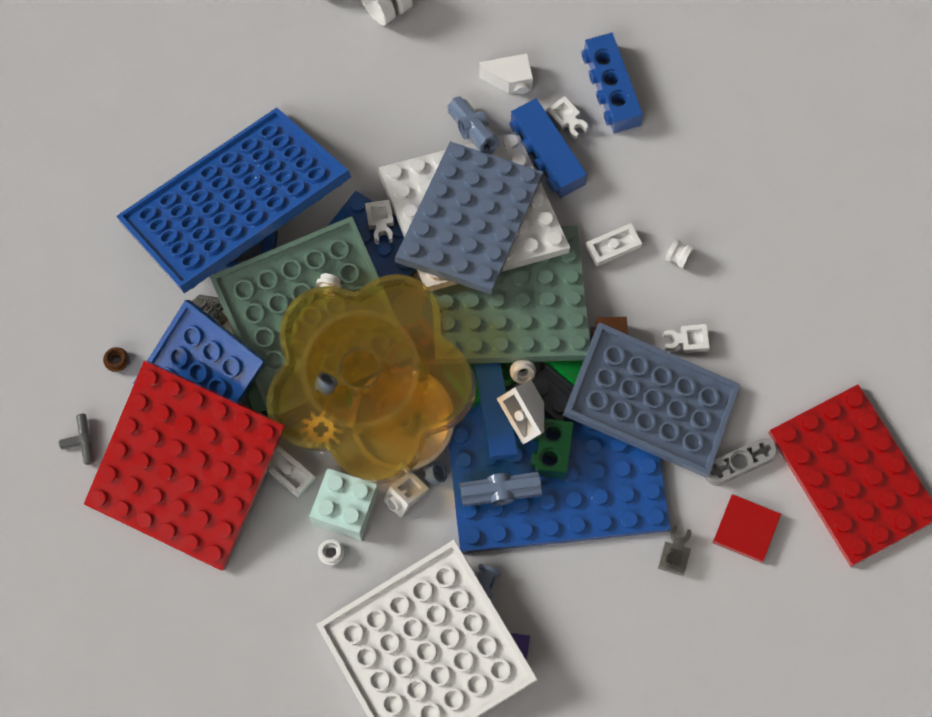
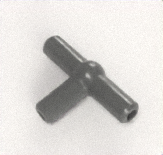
(83, 439)

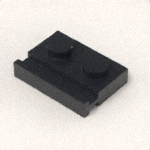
(554, 392)

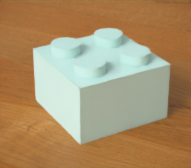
(344, 504)

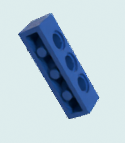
(605, 49)

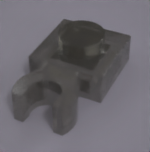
(675, 555)

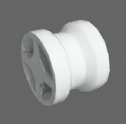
(679, 253)

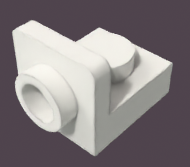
(405, 493)

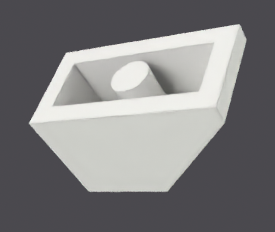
(508, 74)
(524, 411)

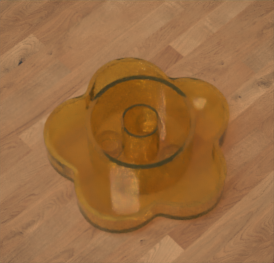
(391, 371)

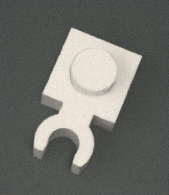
(565, 115)
(380, 218)
(691, 338)

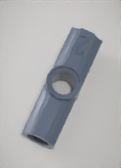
(473, 125)
(500, 489)

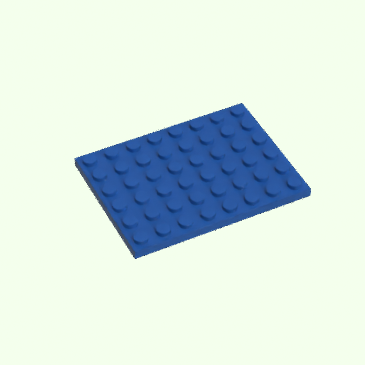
(232, 199)
(606, 491)

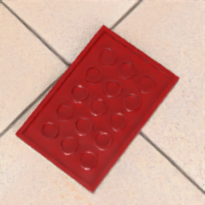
(854, 475)

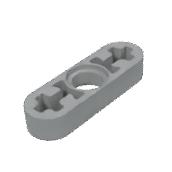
(760, 461)

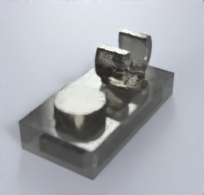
(211, 306)

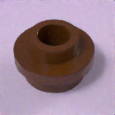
(113, 353)

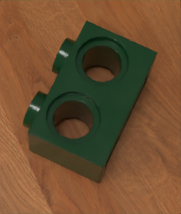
(557, 449)

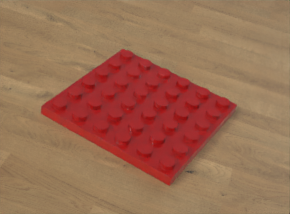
(184, 465)

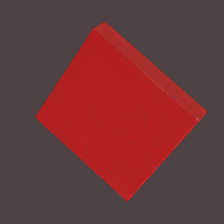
(746, 528)

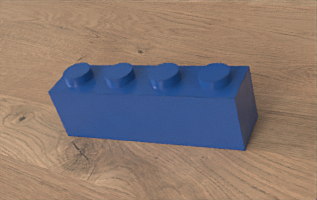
(548, 148)

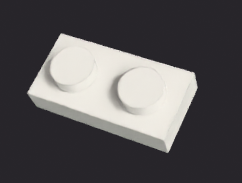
(613, 244)
(290, 472)

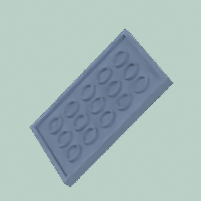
(469, 217)
(652, 400)

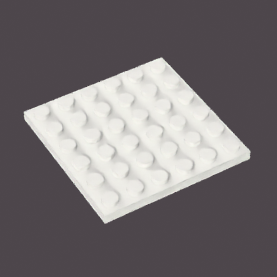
(540, 231)
(427, 643)

